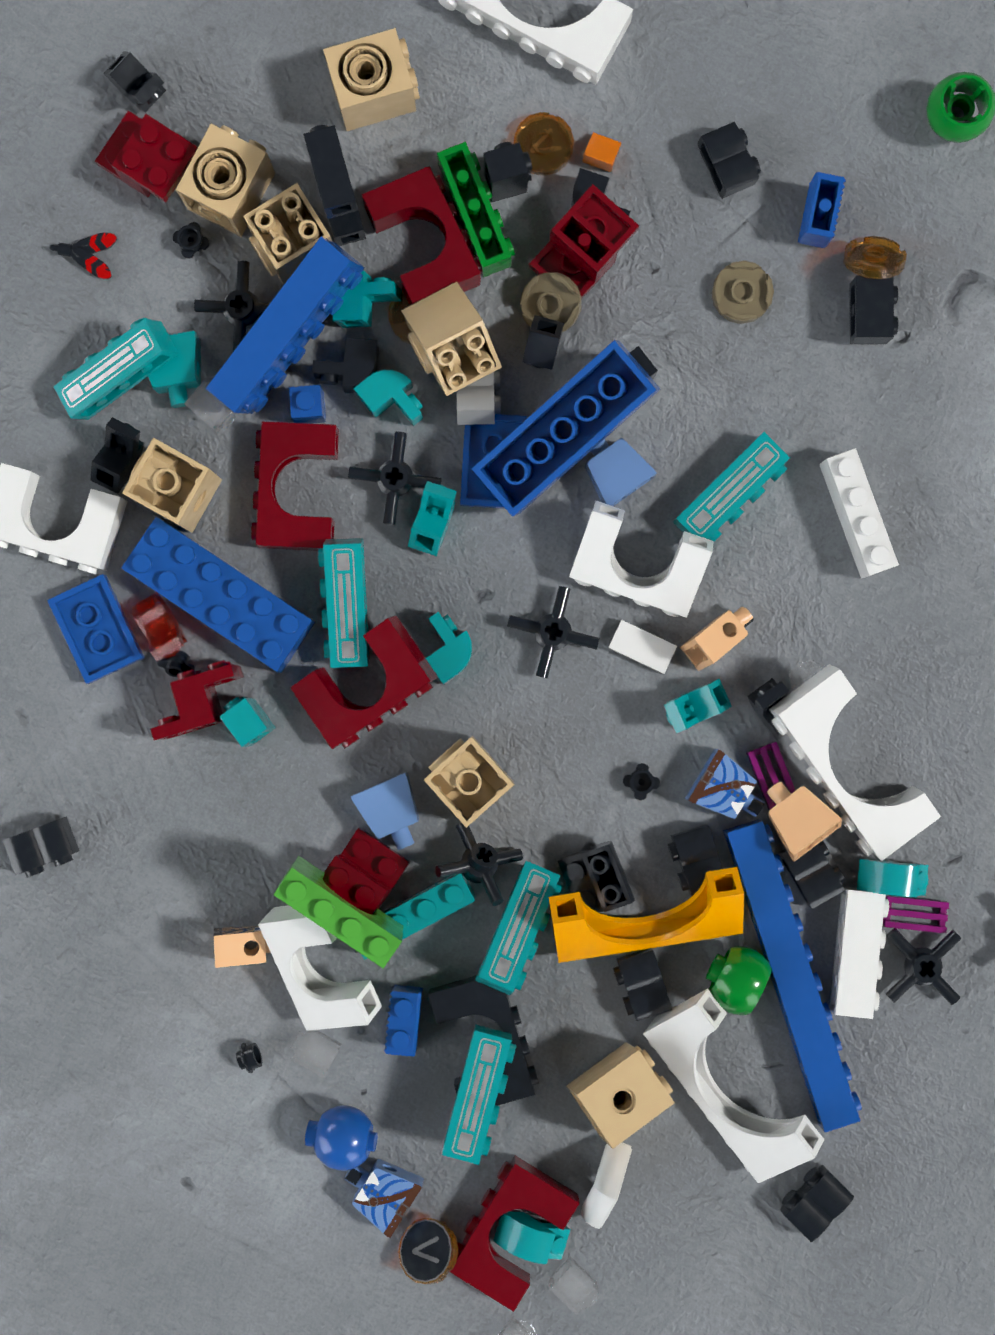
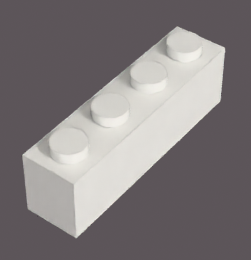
(858, 513)
(858, 953)

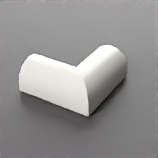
(606, 1185)

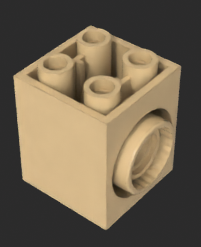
(372, 79)
(226, 178)
(284, 231)
(451, 339)
(172, 485)
(468, 780)
(641, 1097)

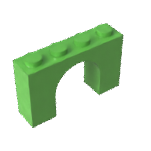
(371, 935)

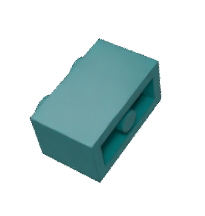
(246, 721)

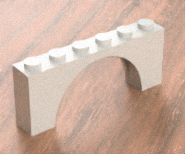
(578, 47)
(808, 721)
(760, 1143)

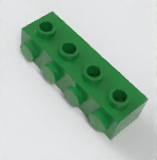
(474, 208)

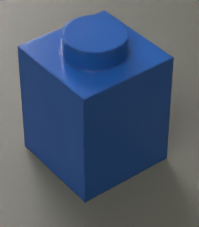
(307, 404)

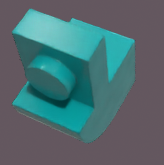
(357, 303)
(389, 387)
(432, 518)
(455, 654)
(697, 705)
(892, 878)
(530, 1239)

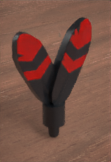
(83, 253)

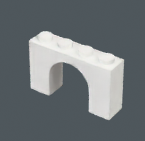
(88, 545)
(669, 590)
(317, 999)

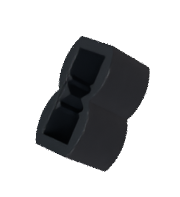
(728, 159)
(41, 846)
(696, 856)
(814, 875)
(643, 984)
(816, 1202)

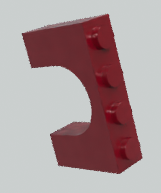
(422, 198)
(279, 446)
(406, 675)
(518, 1188)

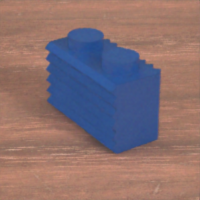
(821, 210)
(403, 1020)

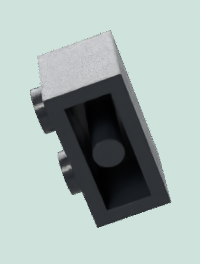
(507, 170)
(872, 310)

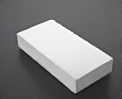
(642, 647)

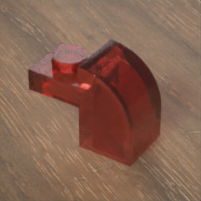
(159, 626)

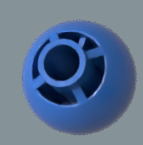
(342, 1137)

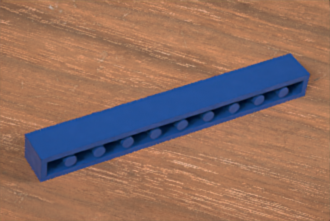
(792, 975)

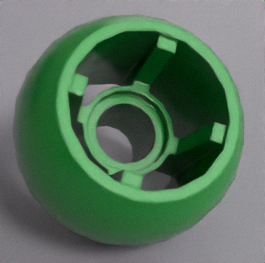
(966, 128)
(738, 979)

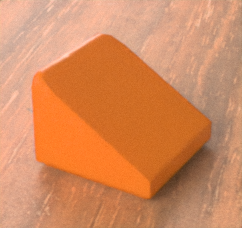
(601, 152)

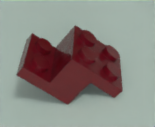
(146, 156)
(586, 240)
(196, 700)
(365, 872)

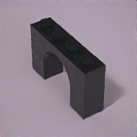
(334, 184)
(474, 998)

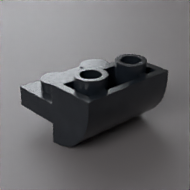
(597, 877)

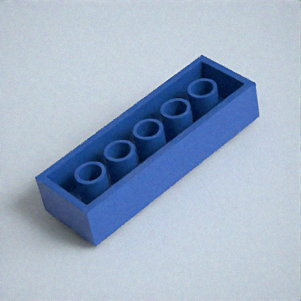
(286, 327)
(566, 428)
(218, 595)

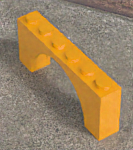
(710, 913)

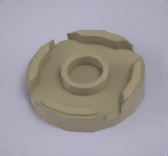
(742, 292)
(551, 297)

